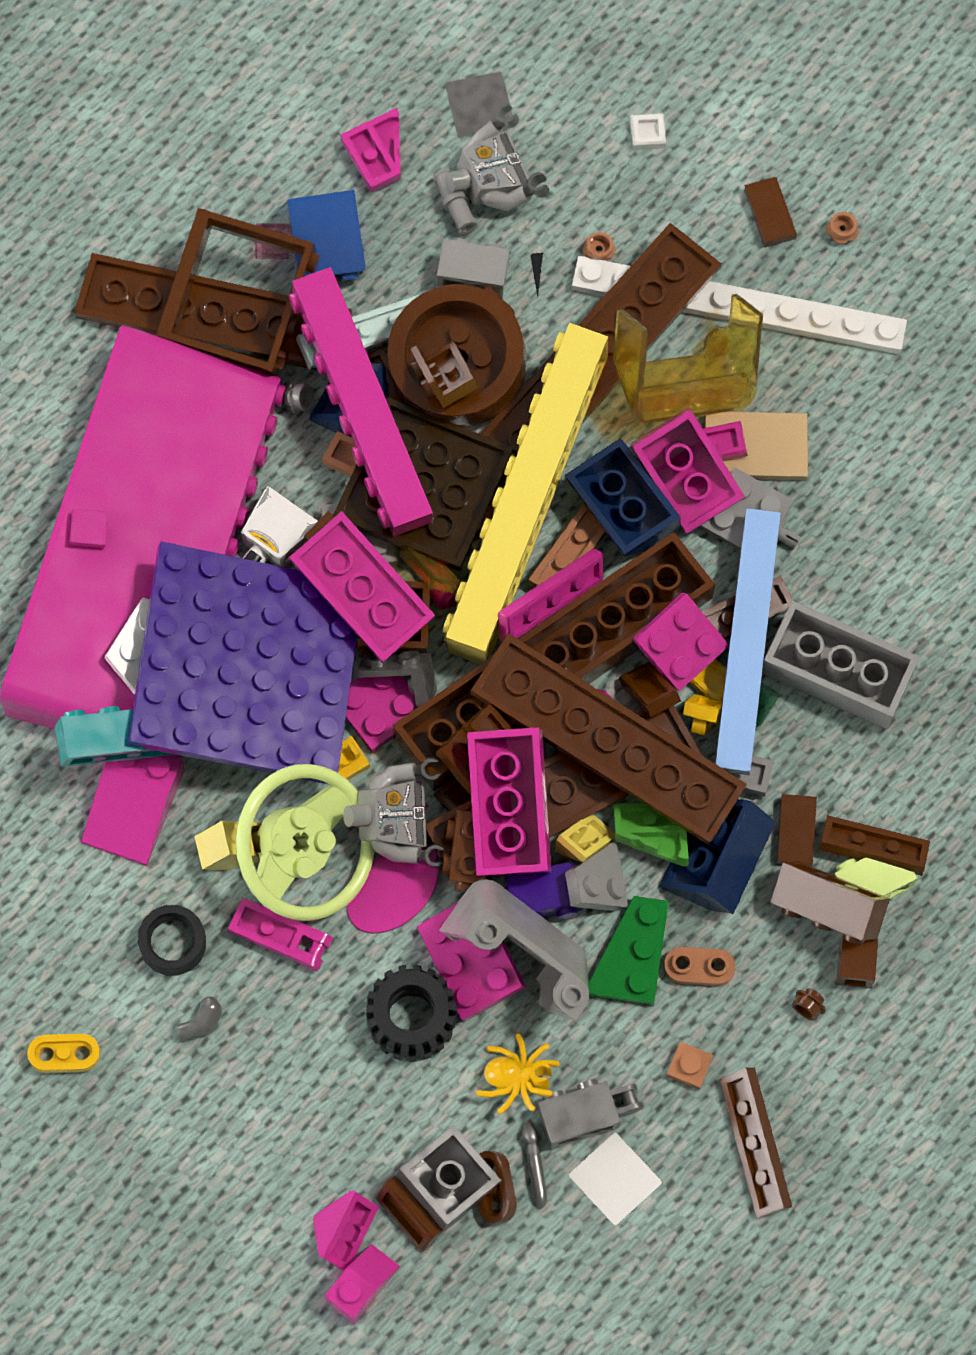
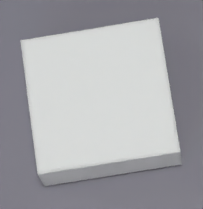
(648, 131)

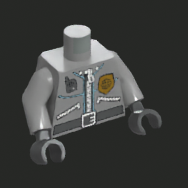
(493, 169)
(394, 813)

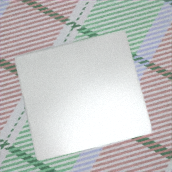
(615, 1178)

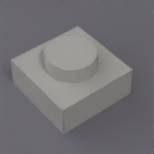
(759, 776)

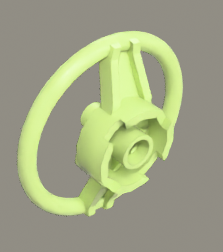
(312, 828)

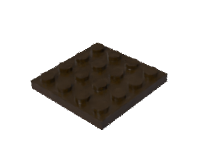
(457, 476)

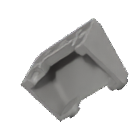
(492, 913)

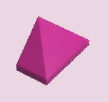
(343, 1227)

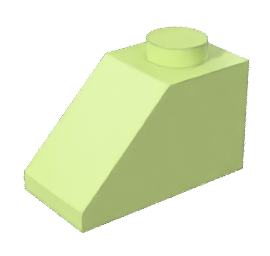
(876, 876)

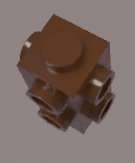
(461, 863)

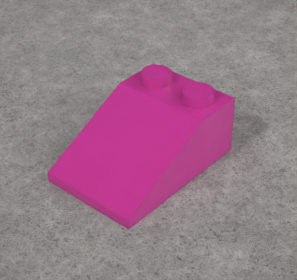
(687, 469)
(132, 806)

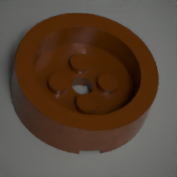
(481, 329)

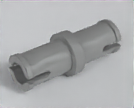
(455, 204)

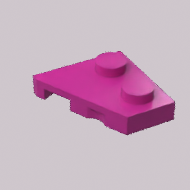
(376, 149)

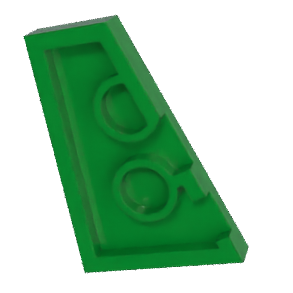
(633, 956)

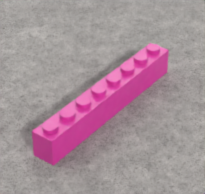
(361, 402)

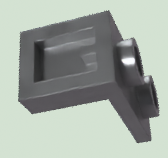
(408, 663)

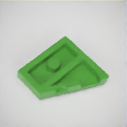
(650, 832)

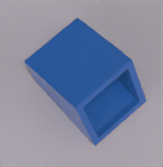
(333, 227)

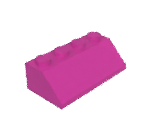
(509, 802)

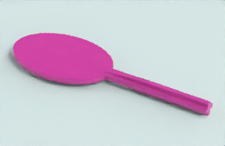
(393, 894)

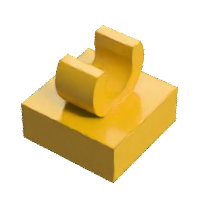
(704, 710)
(352, 759)

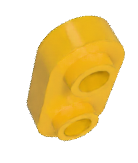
(64, 1053)

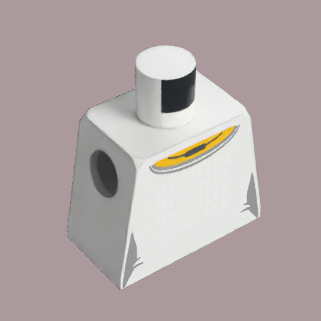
(275, 529)

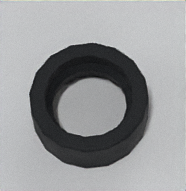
(161, 915)

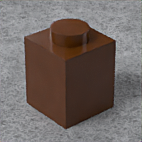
(857, 963)

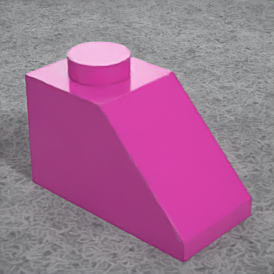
(361, 1283)

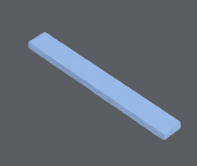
(747, 641)

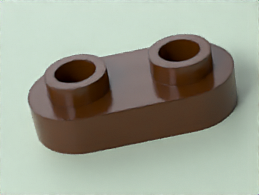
(490, 1205)

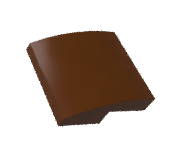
(455, 751)

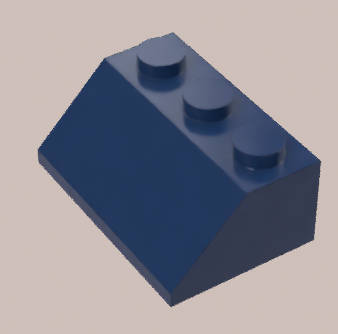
(624, 499)
(722, 869)

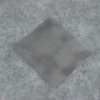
(476, 101)

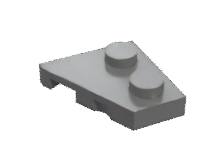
(598, 882)

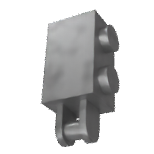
(585, 1111)

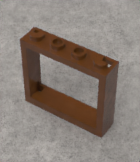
(187, 271)

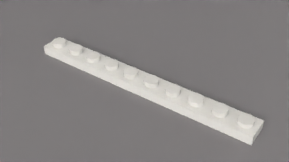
(779, 311)

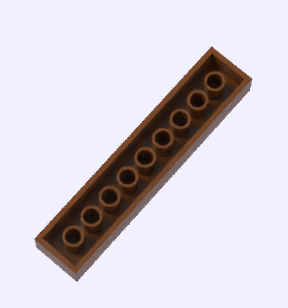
(581, 637)

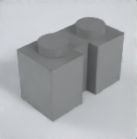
(473, 265)

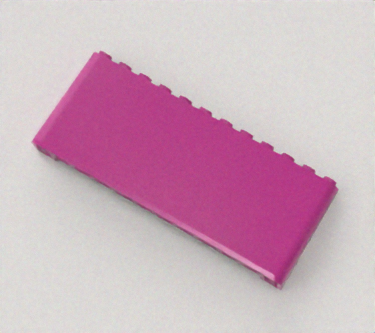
(170, 463)

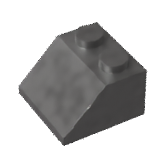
(448, 1178)

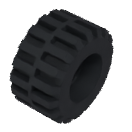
(411, 1042)

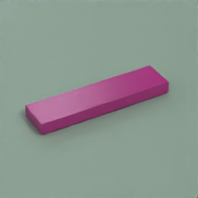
(551, 595)

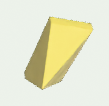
(584, 839)

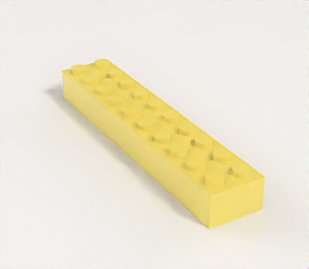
(527, 492)

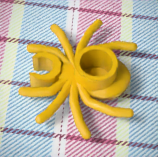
(511, 1074)

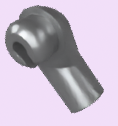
(205, 1021)

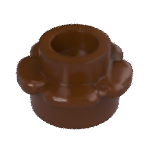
(809, 1004)

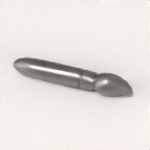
(535, 1165)

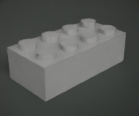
(839, 664)

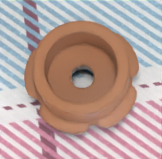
(844, 220)
(601, 240)

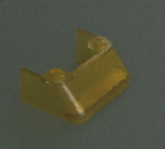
(706, 383)

